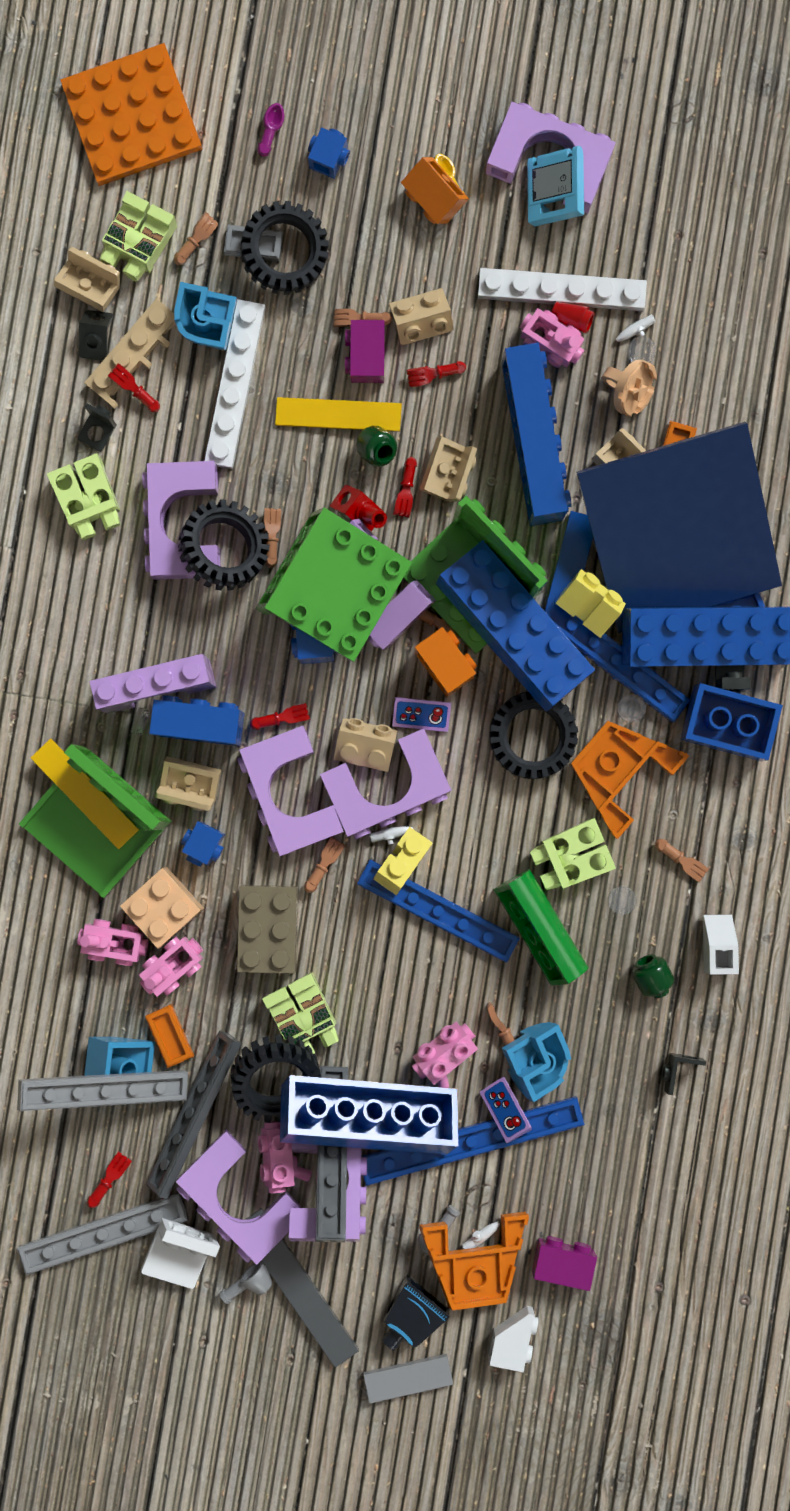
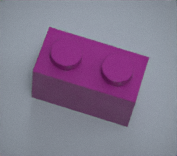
(366, 351)
(564, 1263)

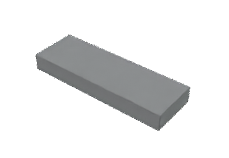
(408, 1378)

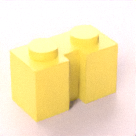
(591, 602)
(398, 869)

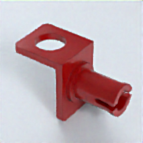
(359, 507)

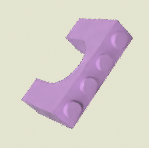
(527, 127)
(165, 485)
(401, 611)
(123, 689)
(262, 763)
(426, 784)
(200, 1182)
(303, 1220)

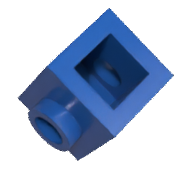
(328, 152)
(202, 844)

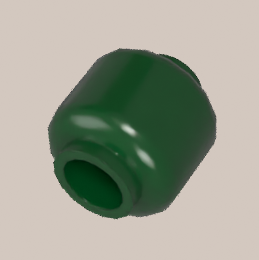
(376, 446)
(653, 976)

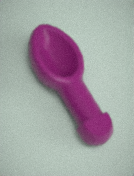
(272, 121)

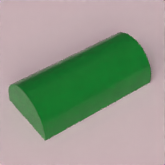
(541, 929)

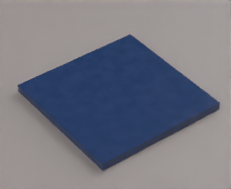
(682, 523)

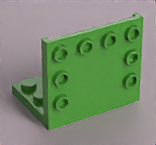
(464, 533)
(334, 583)
(78, 841)

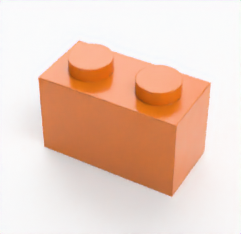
(434, 191)

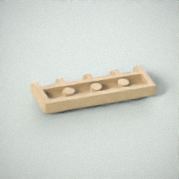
(133, 349)

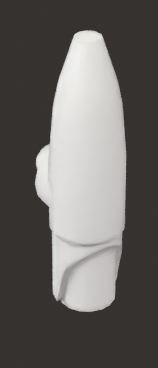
(636, 328)
(388, 834)
(479, 1237)

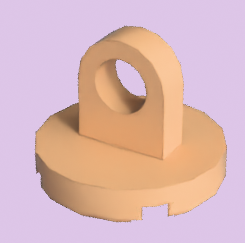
(631, 386)

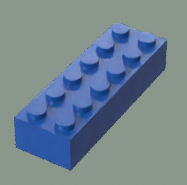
(534, 434)
(514, 625)
(706, 636)
(368, 1115)

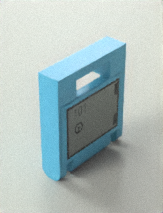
(554, 179)

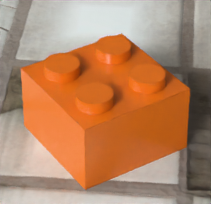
(445, 661)

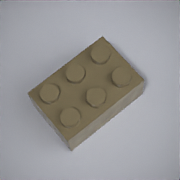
(267, 929)

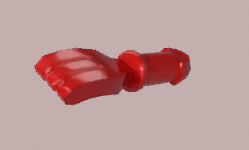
(424, 375)
(127, 382)
(404, 498)
(290, 715)
(113, 1172)

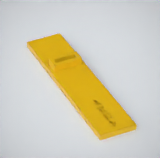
(337, 414)
(84, 795)

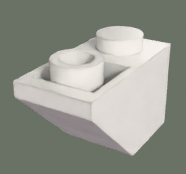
(720, 945)
(511, 1341)

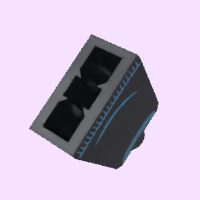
(412, 1315)

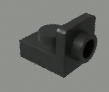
(731, 678)

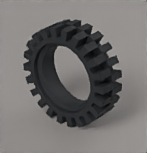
(306, 224)
(239, 520)
(530, 769)
(261, 1055)

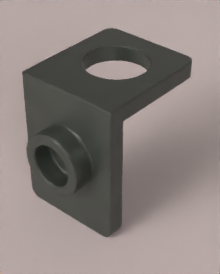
(94, 335)
(99, 417)
(670, 1069)

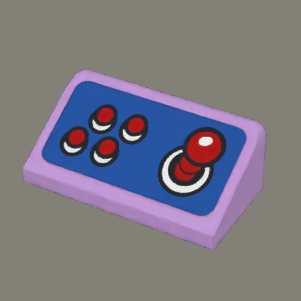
(421, 714)
(505, 1110)

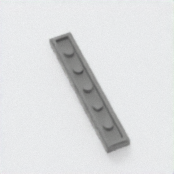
(101, 1090)
(101, 1233)

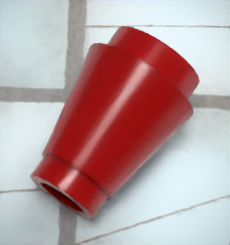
(574, 315)

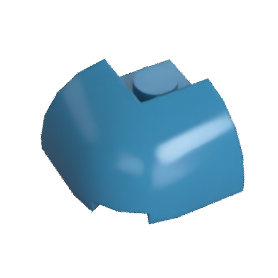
(204, 315)
(538, 1059)

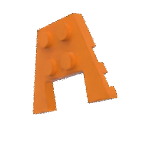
(611, 762)
(475, 1274)

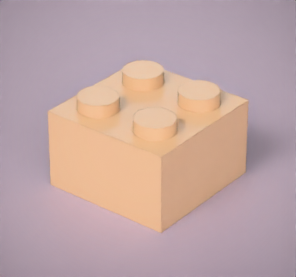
(162, 907)

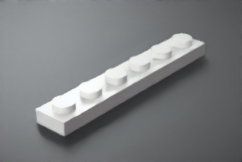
(565, 288)
(235, 383)

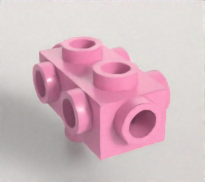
(559, 343)
(104, 941)
(163, 972)
(444, 1053)
(278, 1164)

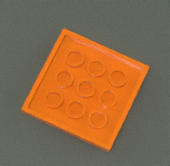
(131, 114)

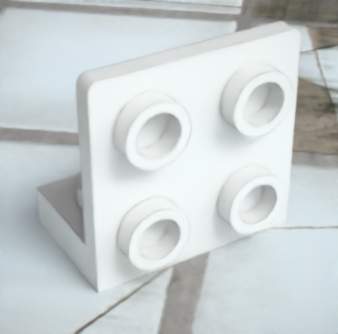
(179, 1253)

